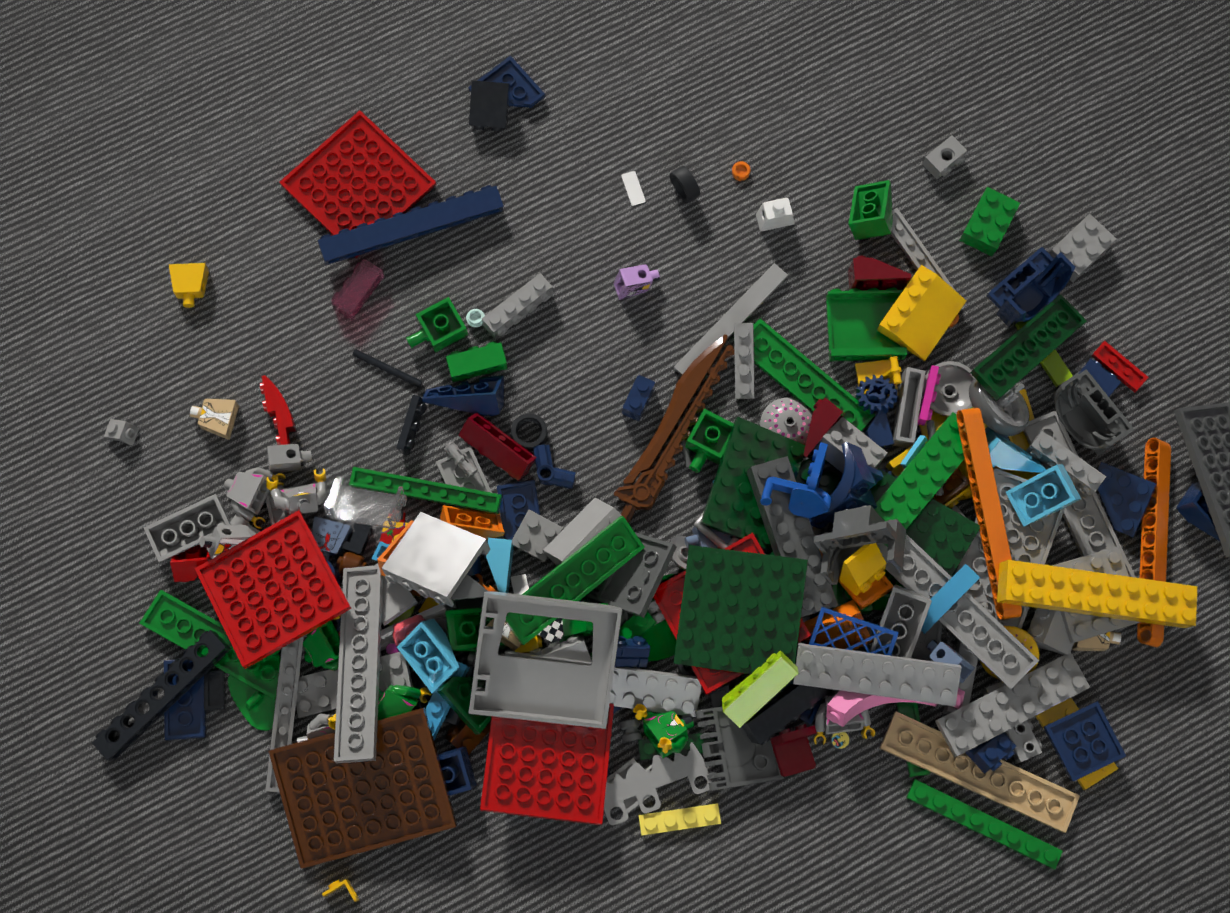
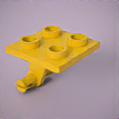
(887, 368)

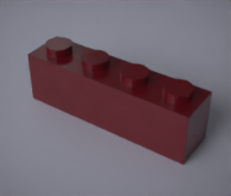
(497, 446)

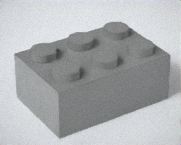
(1084, 245)
(844, 432)

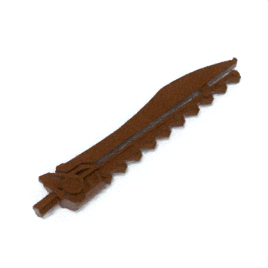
(650, 483)

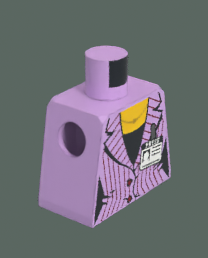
(634, 280)

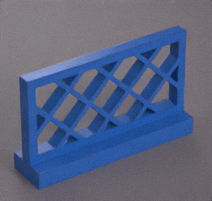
(854, 620)

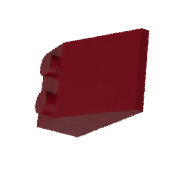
(871, 273)
(823, 419)

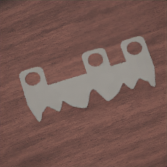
(641, 783)

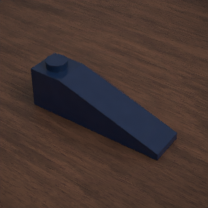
(480, 397)

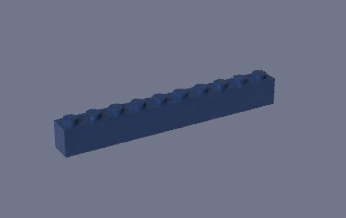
(410, 225)

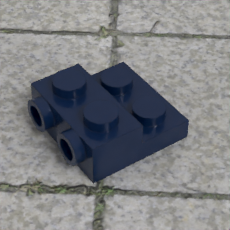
(991, 752)

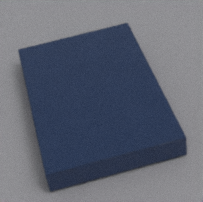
(515, 503)

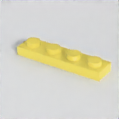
(679, 819)

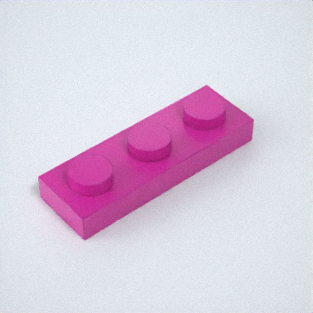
(929, 395)

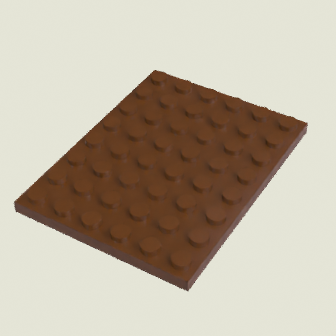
(363, 804)

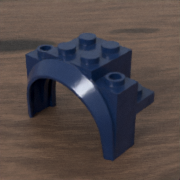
(1031, 287)
(853, 488)

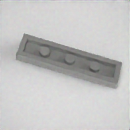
(744, 361)

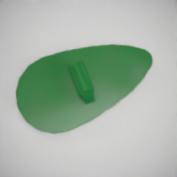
(254, 705)

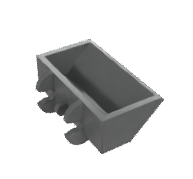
(467, 595)

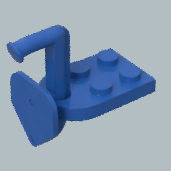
(804, 499)

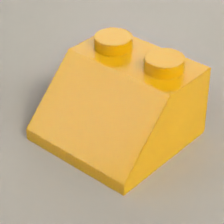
(863, 568)

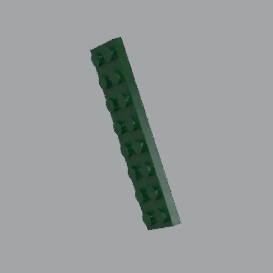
(1028, 347)

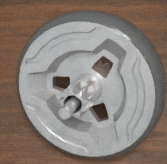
(1005, 416)

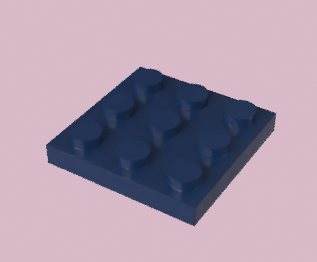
(1084, 741)

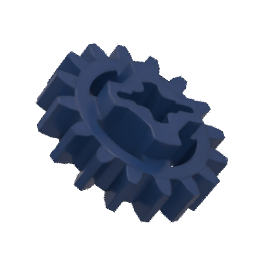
(876, 394)

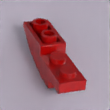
(277, 406)

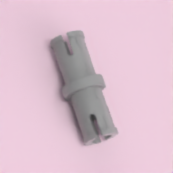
(460, 459)

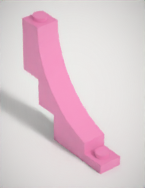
(847, 704)

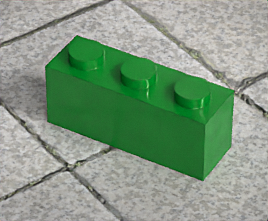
(476, 361)

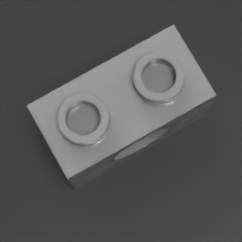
(949, 148)

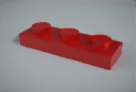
(1119, 366)

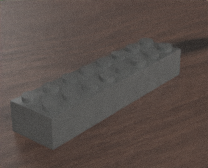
(791, 534)

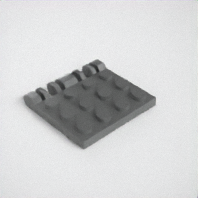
(638, 579)
(740, 759)

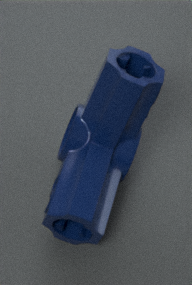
(544, 463)

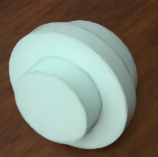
(474, 318)

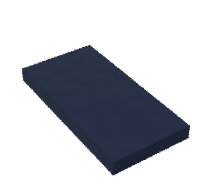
(187, 716)

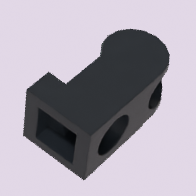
(359, 539)

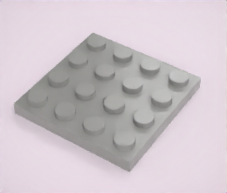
(1087, 626)

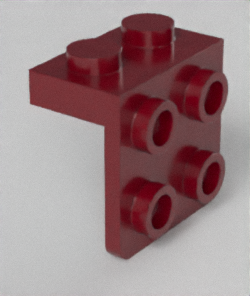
(793, 750)

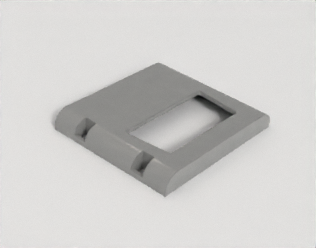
(540, 687)

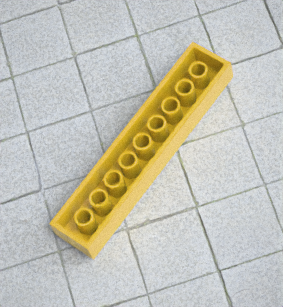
(1097, 594)

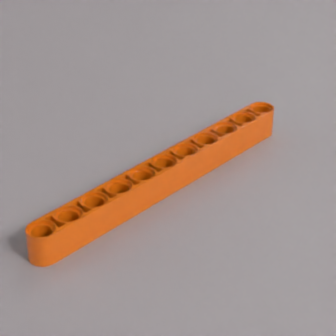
(985, 502)
(1155, 529)

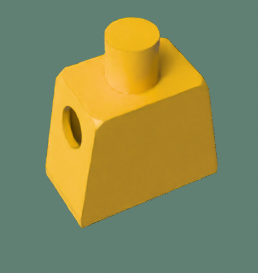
(189, 281)

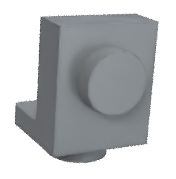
(121, 431)

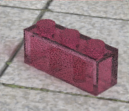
(357, 289)

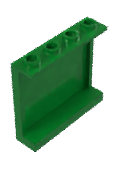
(854, 323)

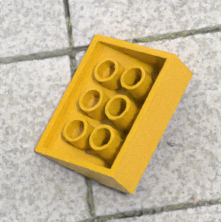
(922, 313)

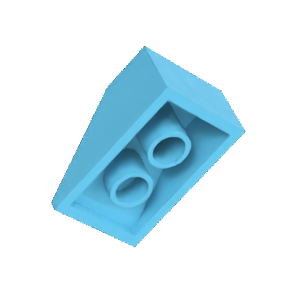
(1010, 456)
(1043, 495)
(500, 562)
(429, 654)

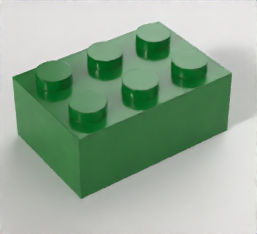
(989, 221)

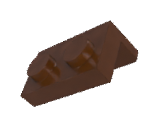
(953, 486)
(463, 736)

